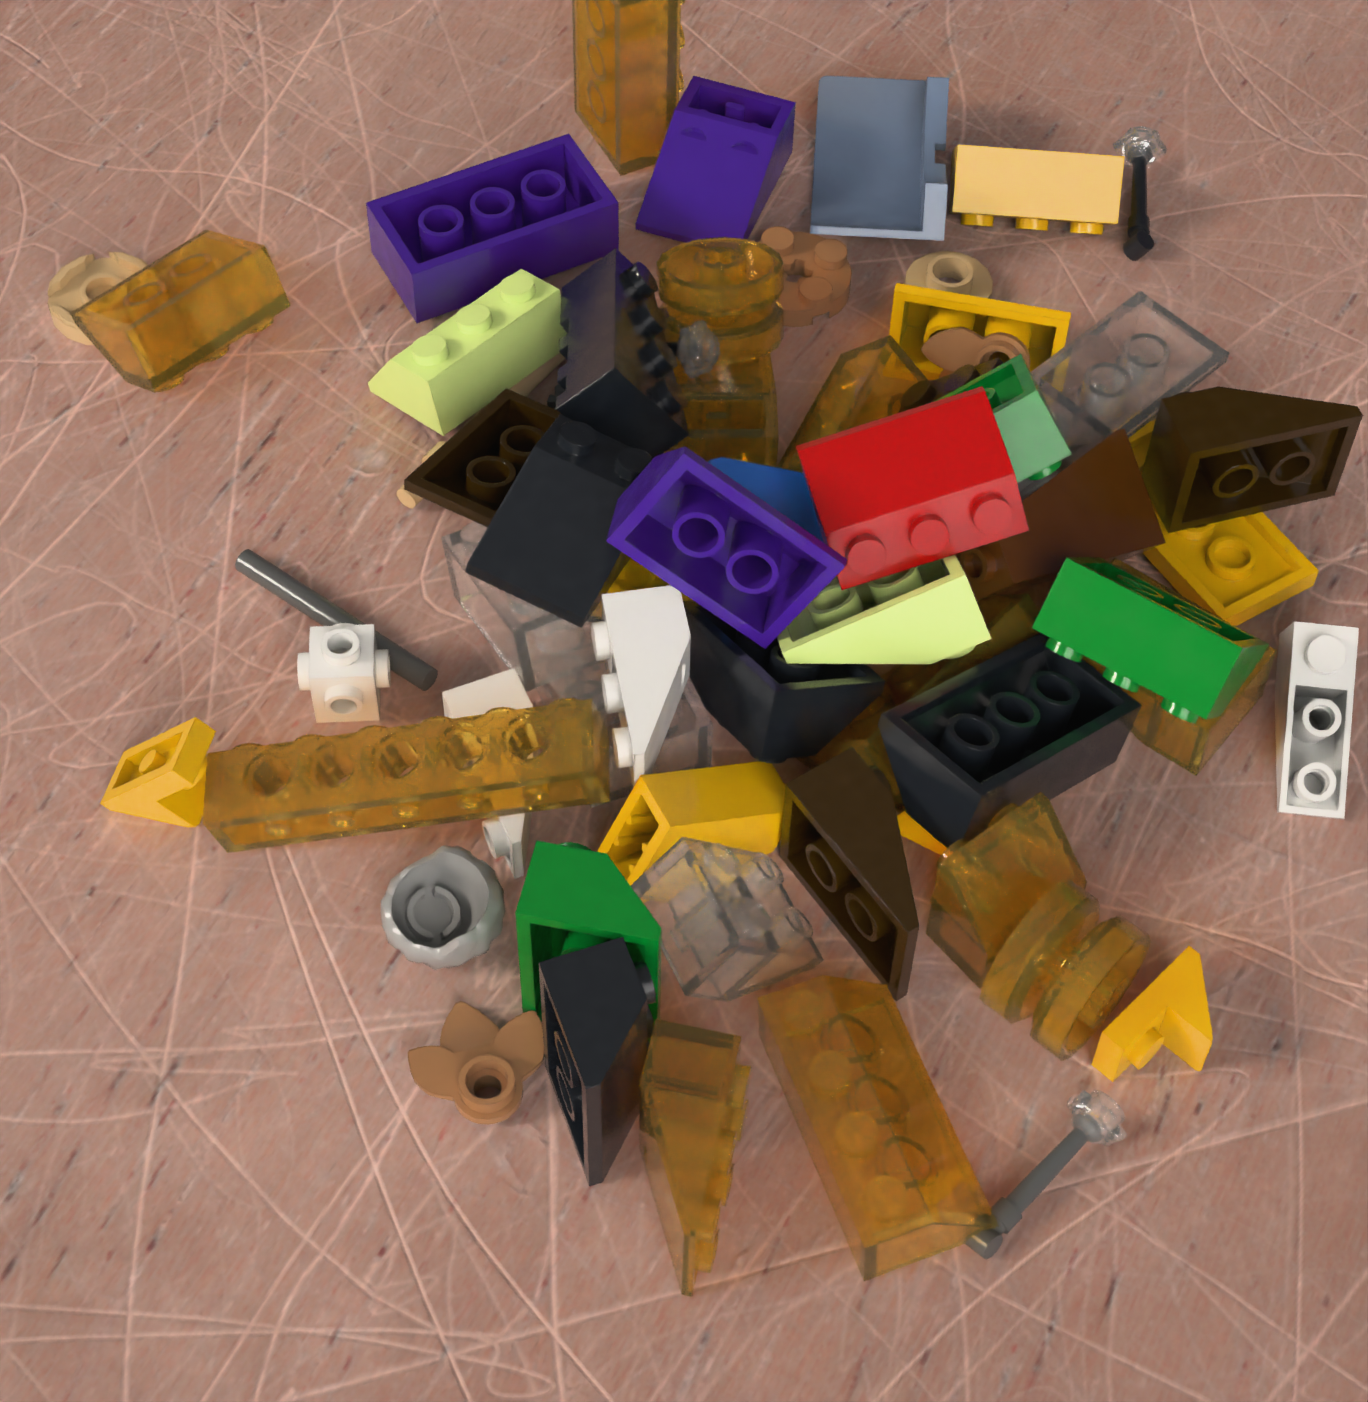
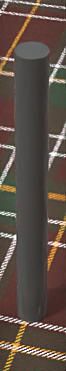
(329, 614)

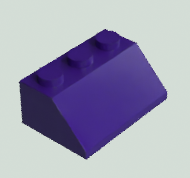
(721, 545)

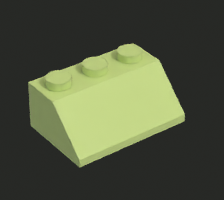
(475, 353)

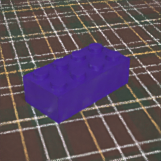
(483, 223)

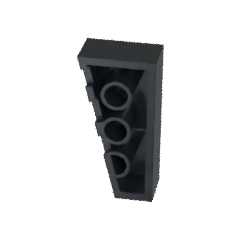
(618, 357)

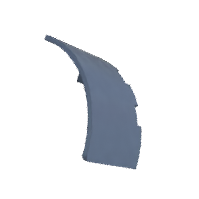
(878, 158)

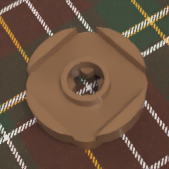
(824, 273)

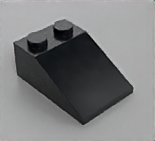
(556, 520)

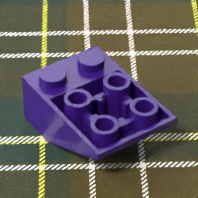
(717, 163)

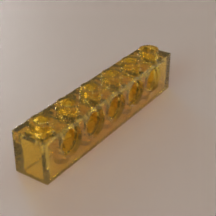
(312, 806)

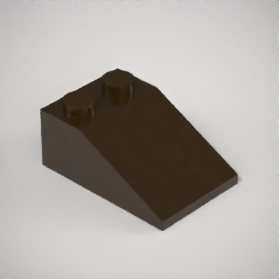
(1243, 454)
(483, 457)
(851, 859)

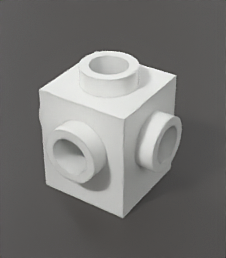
(344, 672)

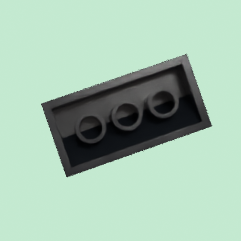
(1002, 737)

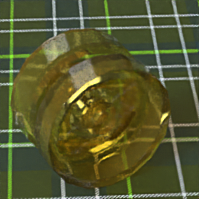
(728, 286)
(1064, 969)

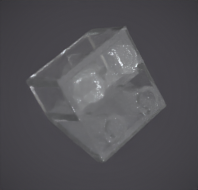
(725, 920)

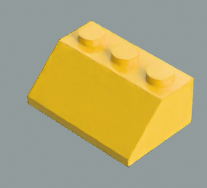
(1035, 188)
(926, 311)

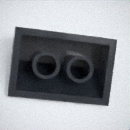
(771, 704)
(596, 1045)

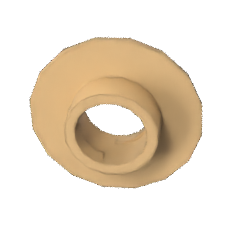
(973, 276)

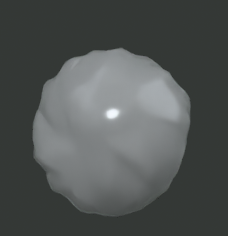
(443, 908)

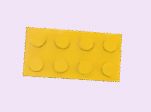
(1231, 564)

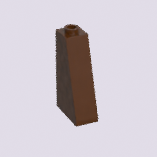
(1082, 509)

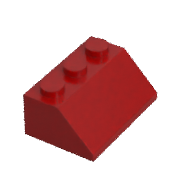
(913, 487)

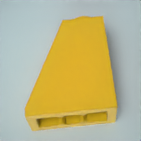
(714, 804)

